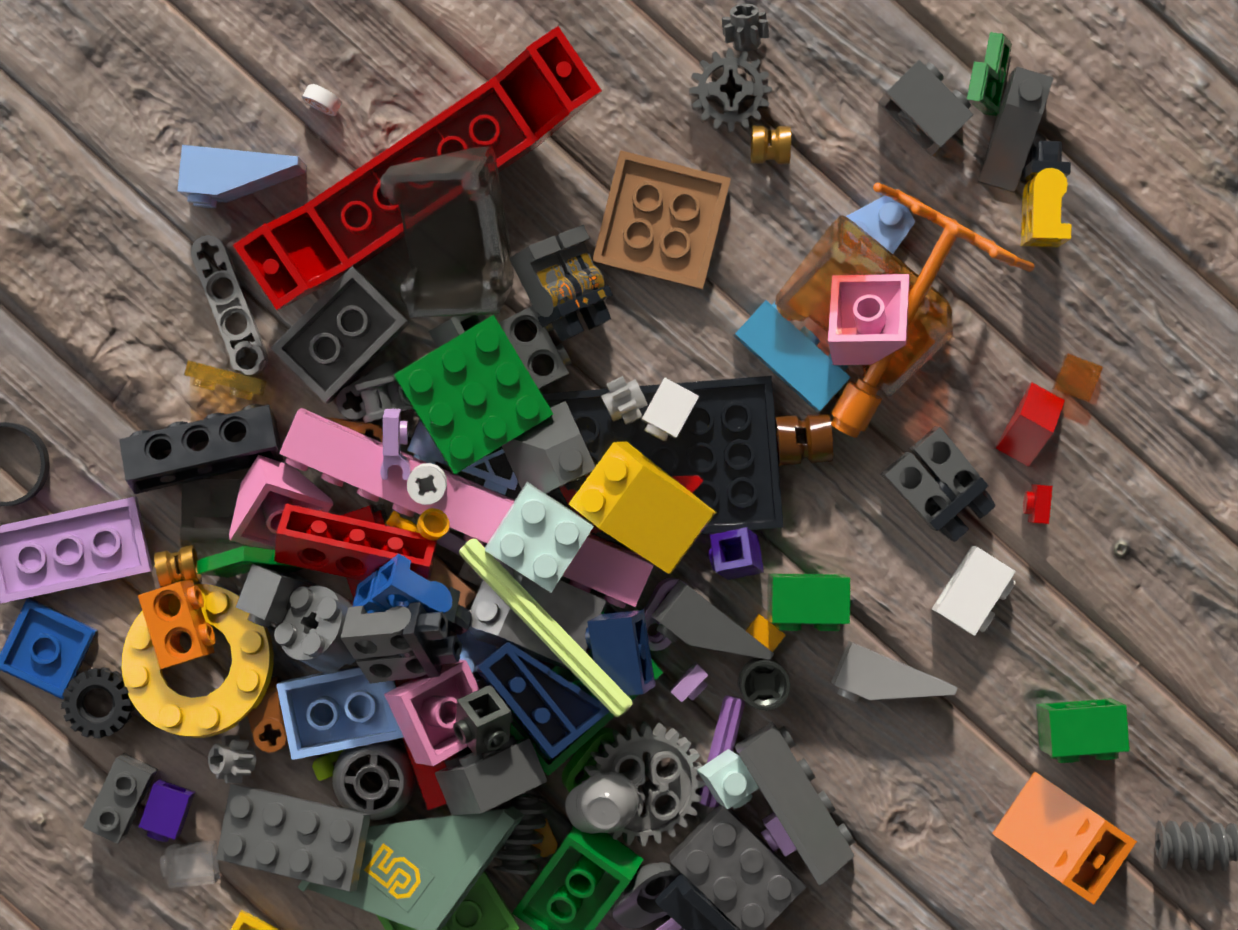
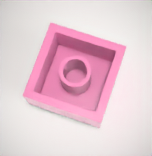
(428, 710)

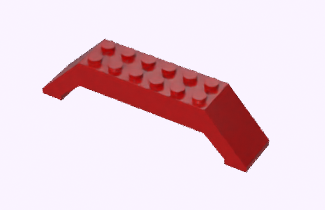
(354, 219)

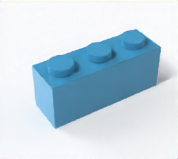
(792, 355)

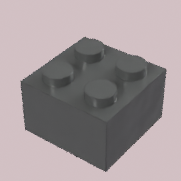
(926, 106)
(491, 778)

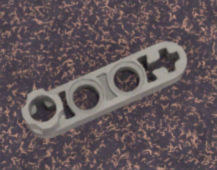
(225, 307)

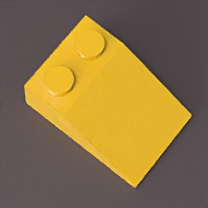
(642, 506)

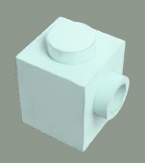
(728, 780)

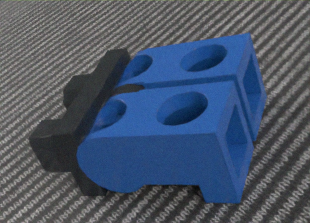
(400, 586)

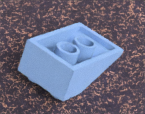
(226, 174)
(335, 712)

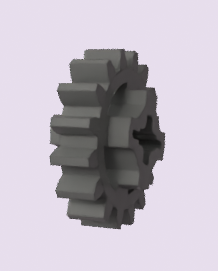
(747, 89)

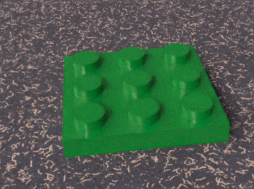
(473, 394)

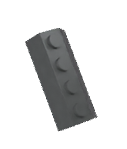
(795, 801)

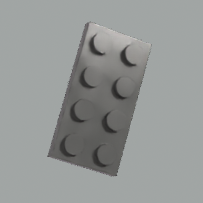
(293, 837)

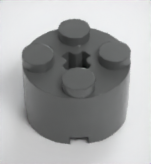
(314, 628)

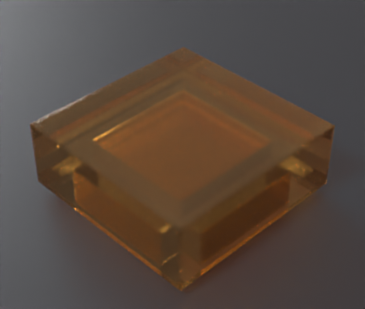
(1077, 377)

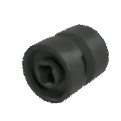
(764, 684)

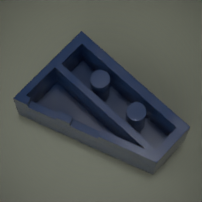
(540, 700)

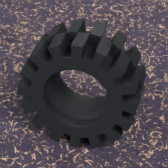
(79, 716)

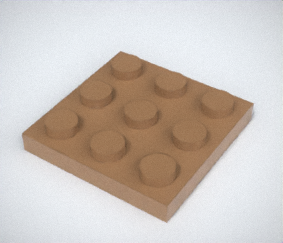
(661, 220)

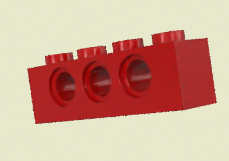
(347, 544)

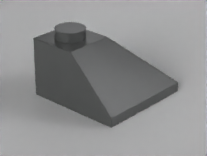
(550, 453)

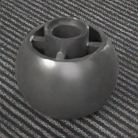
(344, 777)

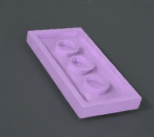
(72, 549)

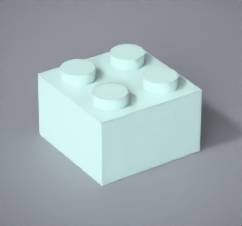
(539, 537)

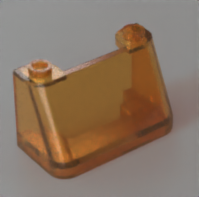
(852, 251)

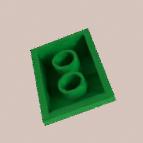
(578, 883)

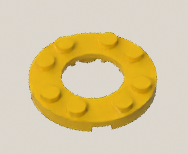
(225, 706)

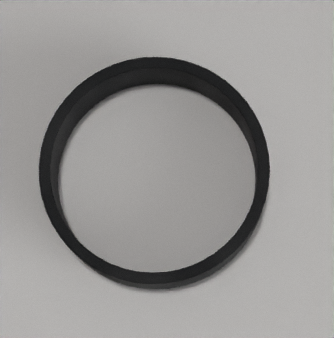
(45, 464)

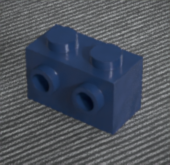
(622, 650)

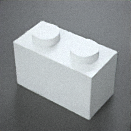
(668, 410)
(974, 591)

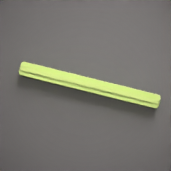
(545, 628)

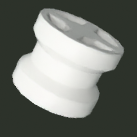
(430, 477)

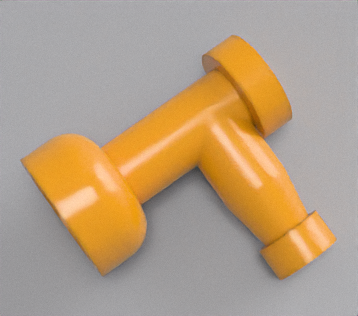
(431, 524)

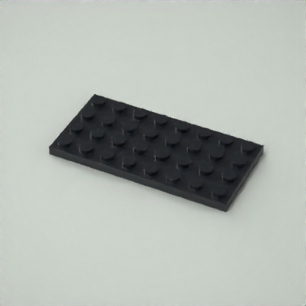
(723, 441)

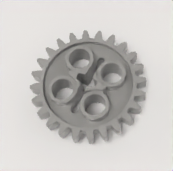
(676, 780)

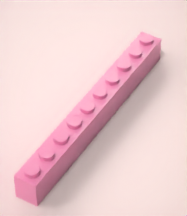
(471, 508)

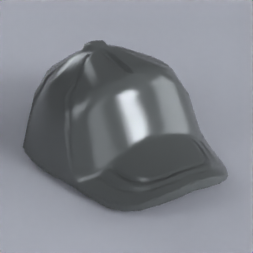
(639, 905)

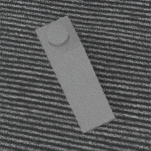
(880, 677)

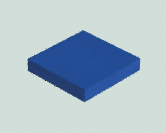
(46, 647)

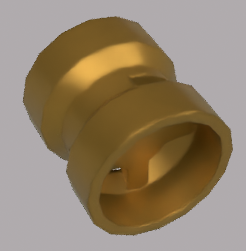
(779, 144)
(177, 566)

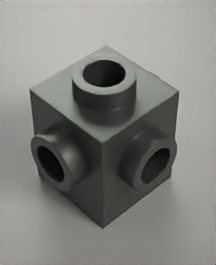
(482, 720)

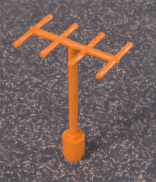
(860, 399)

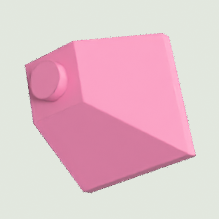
(867, 317)
(263, 499)

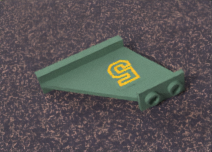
(425, 866)

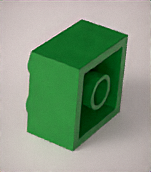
(808, 600)
(1083, 728)

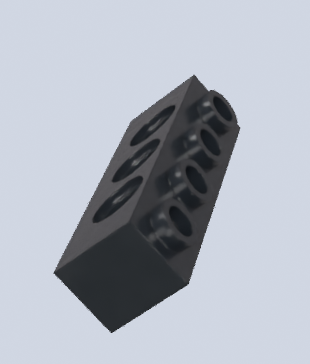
(219, 457)

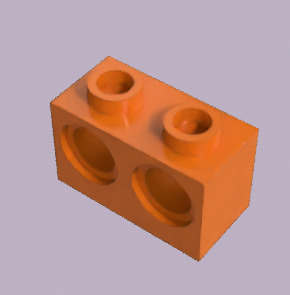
(167, 627)

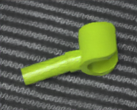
(323, 766)

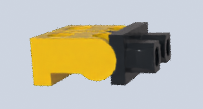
(1043, 197)

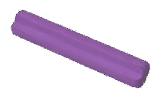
(724, 737)

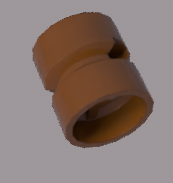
(817, 439)

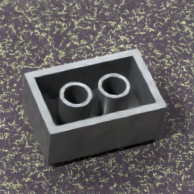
(340, 335)
(737, 870)

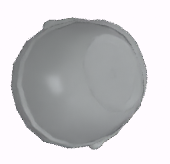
(602, 803)

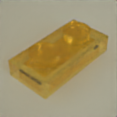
(208, 376)

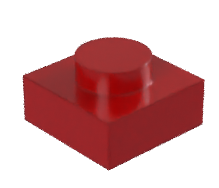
(1038, 503)

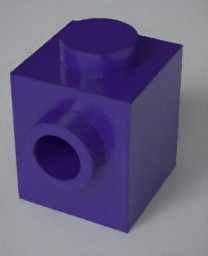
(736, 553)

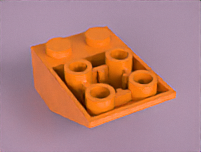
(1064, 837)

